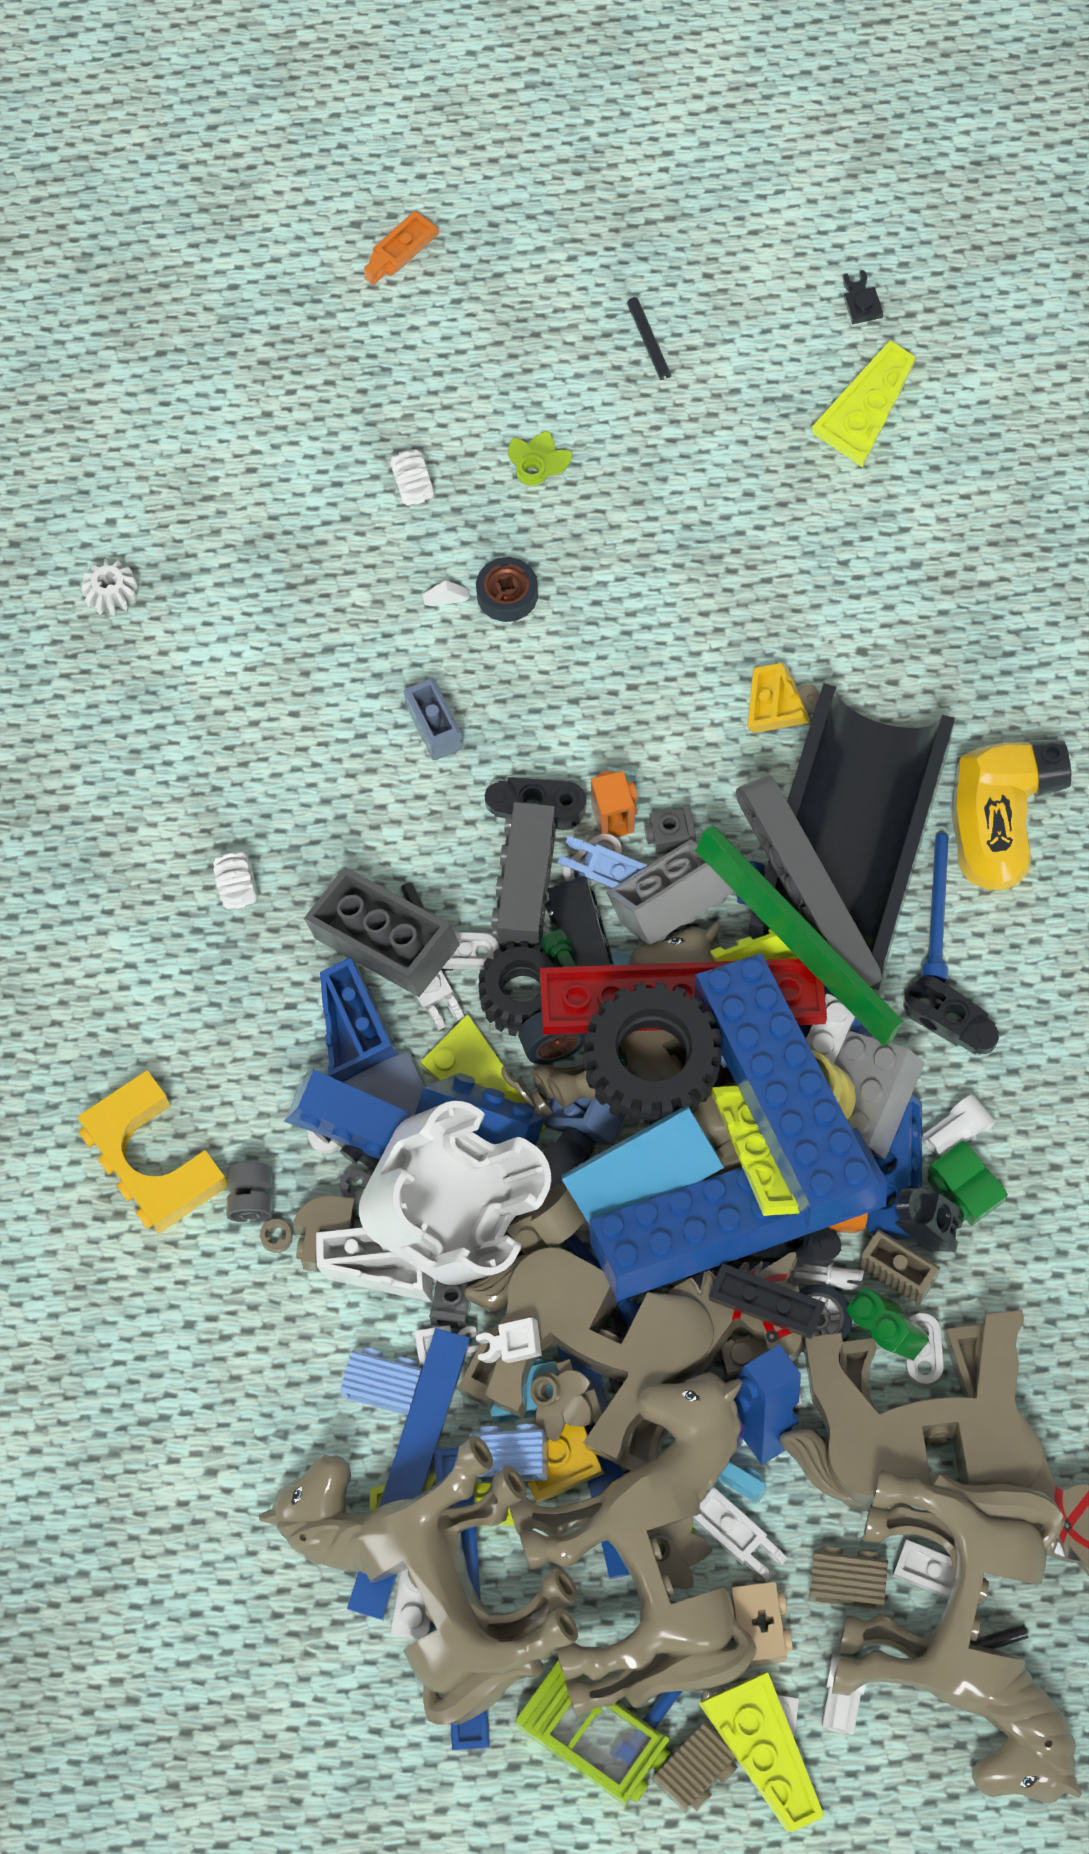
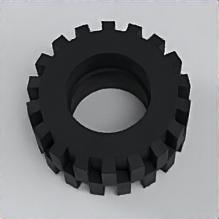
(501, 969)

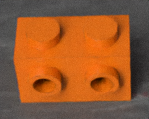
(613, 803)

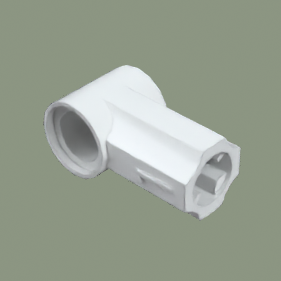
(962, 1124)
(840, 1710)

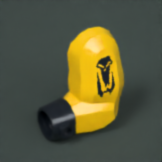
(993, 809)

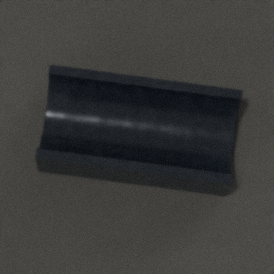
(865, 810)

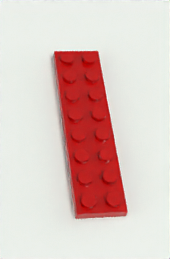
(575, 993)

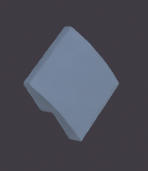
(392, 1081)

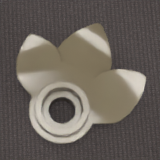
(533, 1099)
(565, 1405)
(680, 1551)

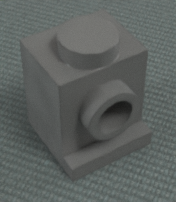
(668, 840)
(450, 1313)

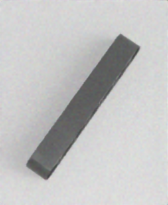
(804, 873)

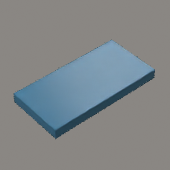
(644, 1166)

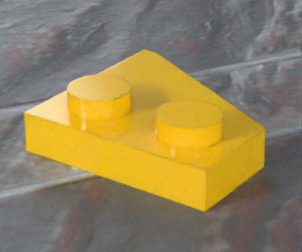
(775, 700)

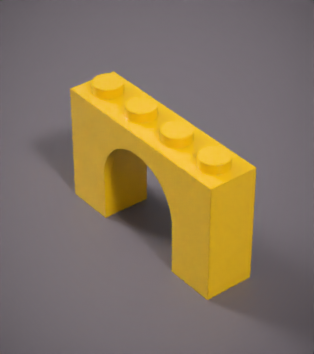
(160, 1198)

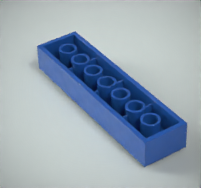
(787, 1092)
(695, 1231)

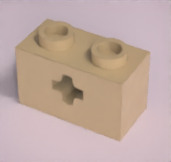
(764, 1601)

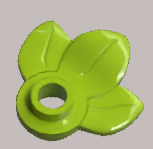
(540, 455)

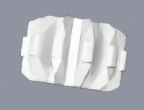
(411, 477)
(109, 587)
(235, 880)

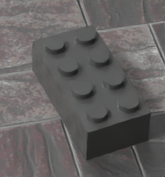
(524, 875)
(382, 931)

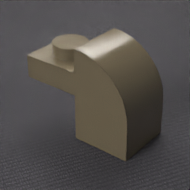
(321, 1215)
(549, 1223)

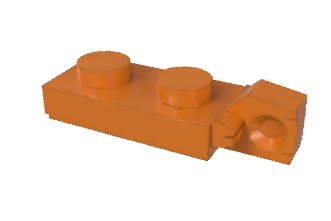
(400, 246)

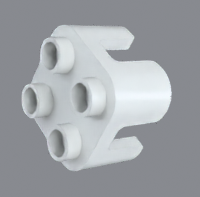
(450, 1195)

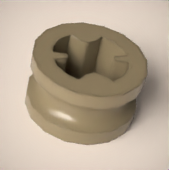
(270, 1227)

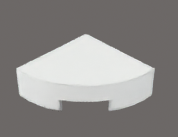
(445, 593)

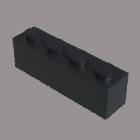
(577, 912)

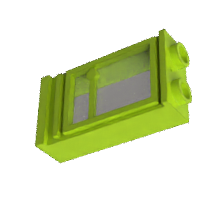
(603, 1745)

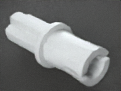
(830, 1276)

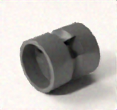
(249, 1190)

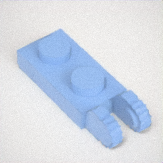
(601, 863)

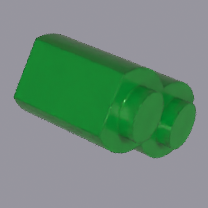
(966, 1182)
(887, 1324)

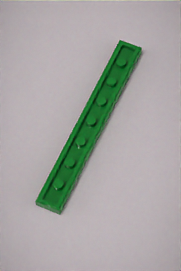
(799, 936)

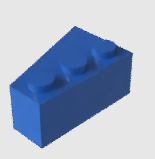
(354, 1024)
(344, 1114)
(502, 1116)
(767, 1401)

